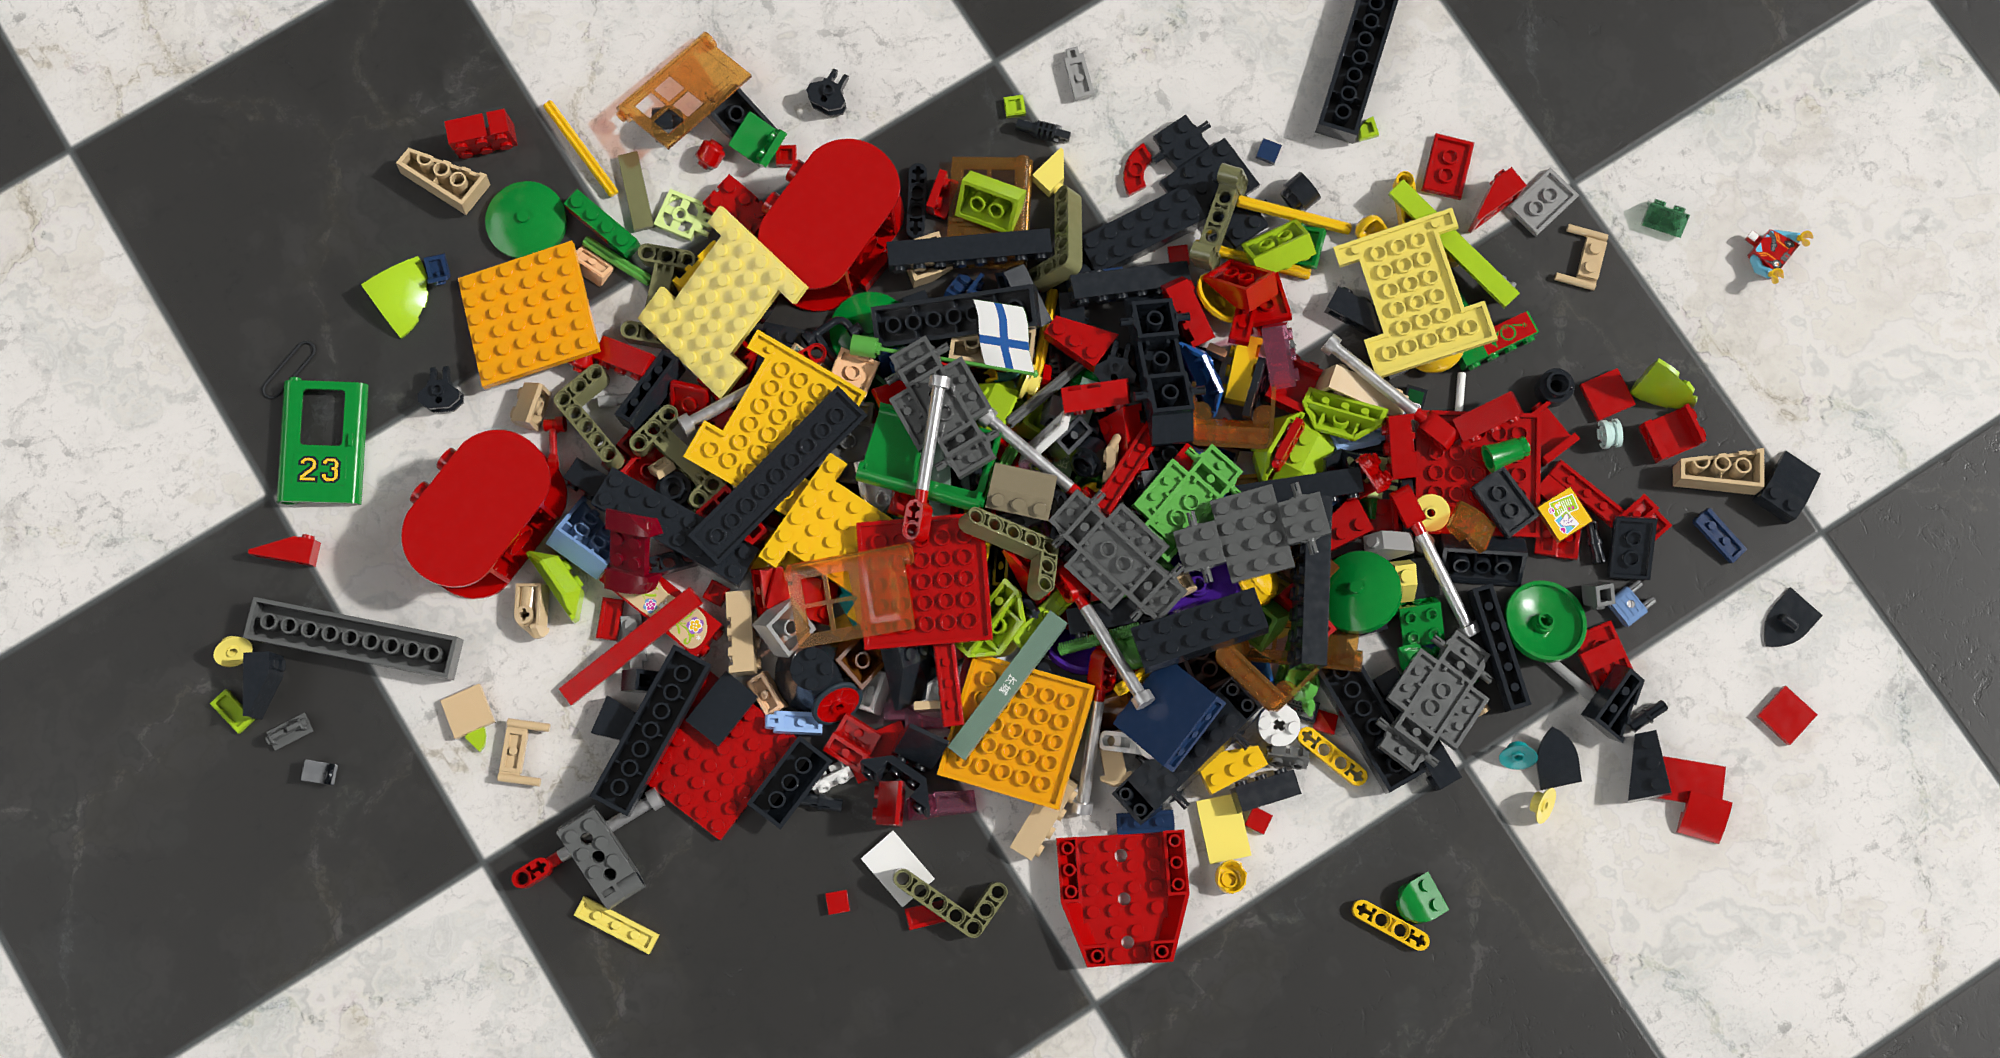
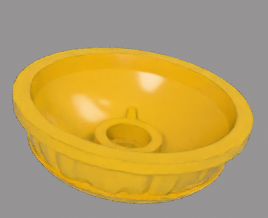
(1265, 587)

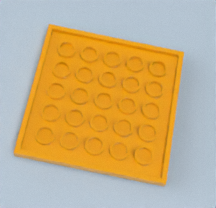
(528, 315)
(1031, 741)

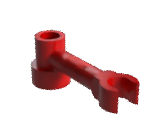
(554, 427)

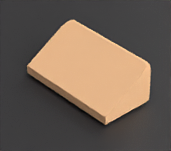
(593, 266)
(768, 693)

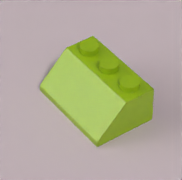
(989, 202)
(1280, 247)

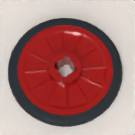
(836, 702)

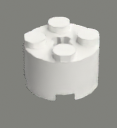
(1277, 736)

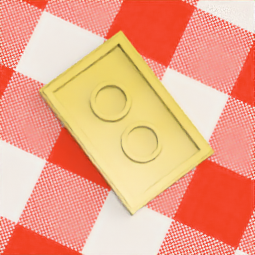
(1222, 829)

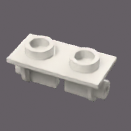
(839, 774)

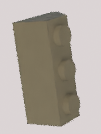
(1021, 491)

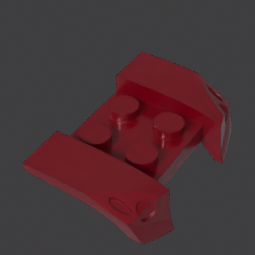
(630, 552)

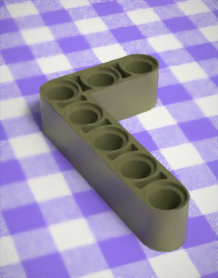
(1068, 242)
(583, 422)
(1019, 541)
(948, 905)

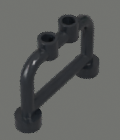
(815, 336)

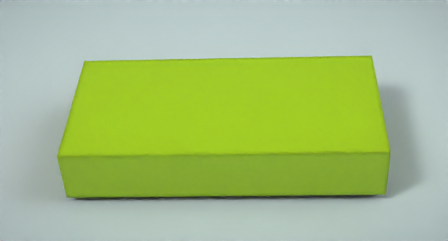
(231, 710)

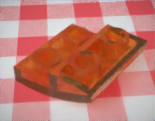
(1471, 525)

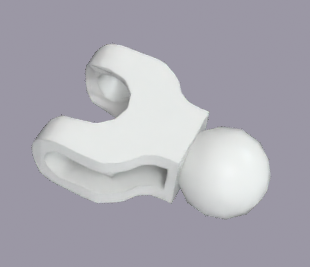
(1122, 744)

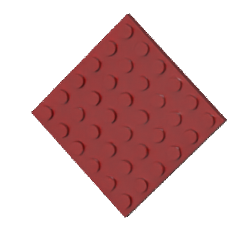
(1462, 466)
(944, 583)
(716, 781)

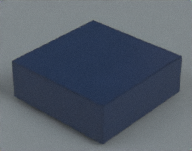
(1268, 151)

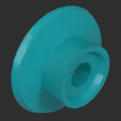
(1518, 756)

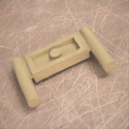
(1590, 259)
(1110, 456)
(514, 751)

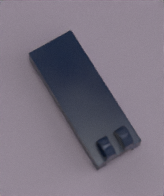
(1719, 535)
(1160, 822)

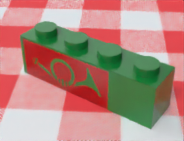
(602, 224)
(1509, 334)

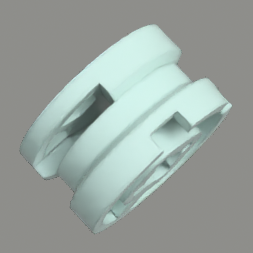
(1610, 433)

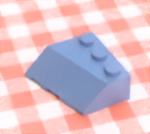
(583, 539)

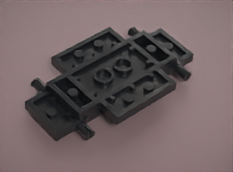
(1198, 166)

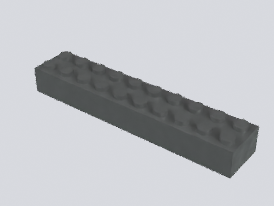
(353, 638)

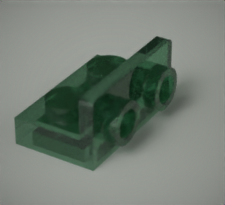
(1665, 218)

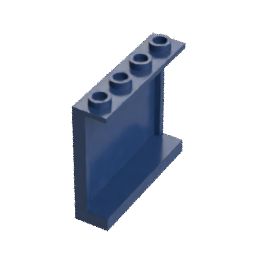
(1174, 719)

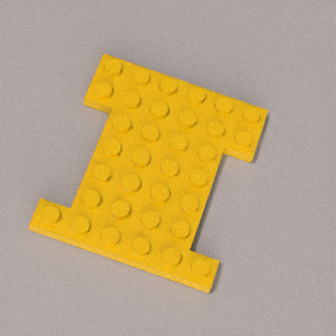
(770, 409)
(822, 523)

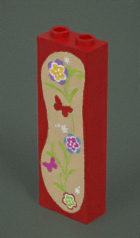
(693, 632)

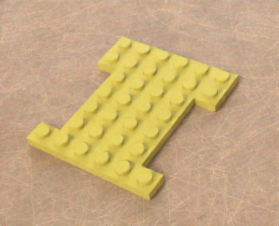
(1415, 295)
(721, 304)

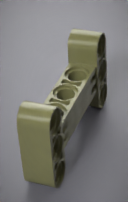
(1231, 182)
(662, 276)
(674, 449)

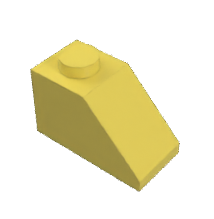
(1050, 174)
(1407, 572)

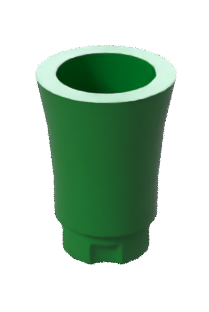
(1504, 453)

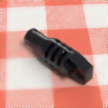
(1043, 130)
(1056, 360)

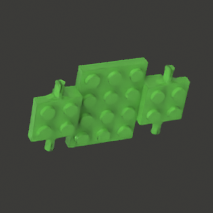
(1183, 491)

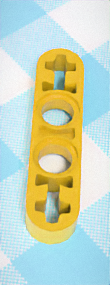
(1330, 759)
(1390, 924)

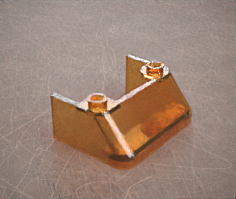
(1234, 433)
(1271, 697)

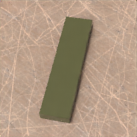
(636, 191)

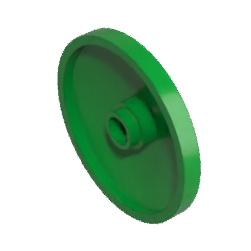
(525, 219)
(857, 309)
(1363, 592)
(1545, 621)

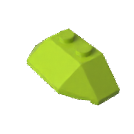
(1001, 397)
(1342, 415)
(1307, 454)
(1263, 458)
(560, 581)
(1007, 621)

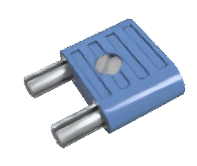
(1628, 606)

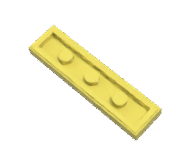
(616, 925)

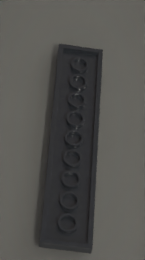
(777, 475)

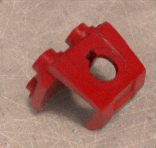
(1379, 480)

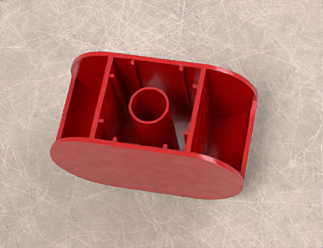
(833, 219)
(482, 513)

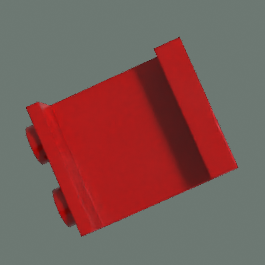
(1291, 398)
(1672, 433)
(1553, 435)

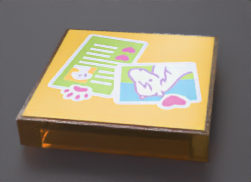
(1564, 514)

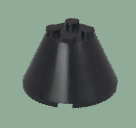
(808, 674)

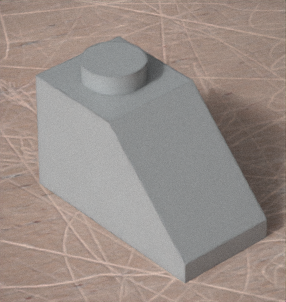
(1389, 544)

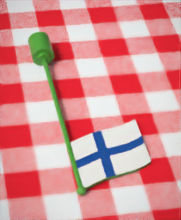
(1001, 337)

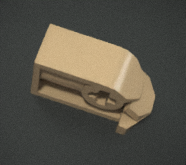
(532, 600)
(1113, 765)

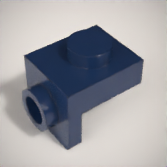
(437, 269)

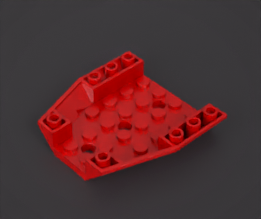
(1151, 875)

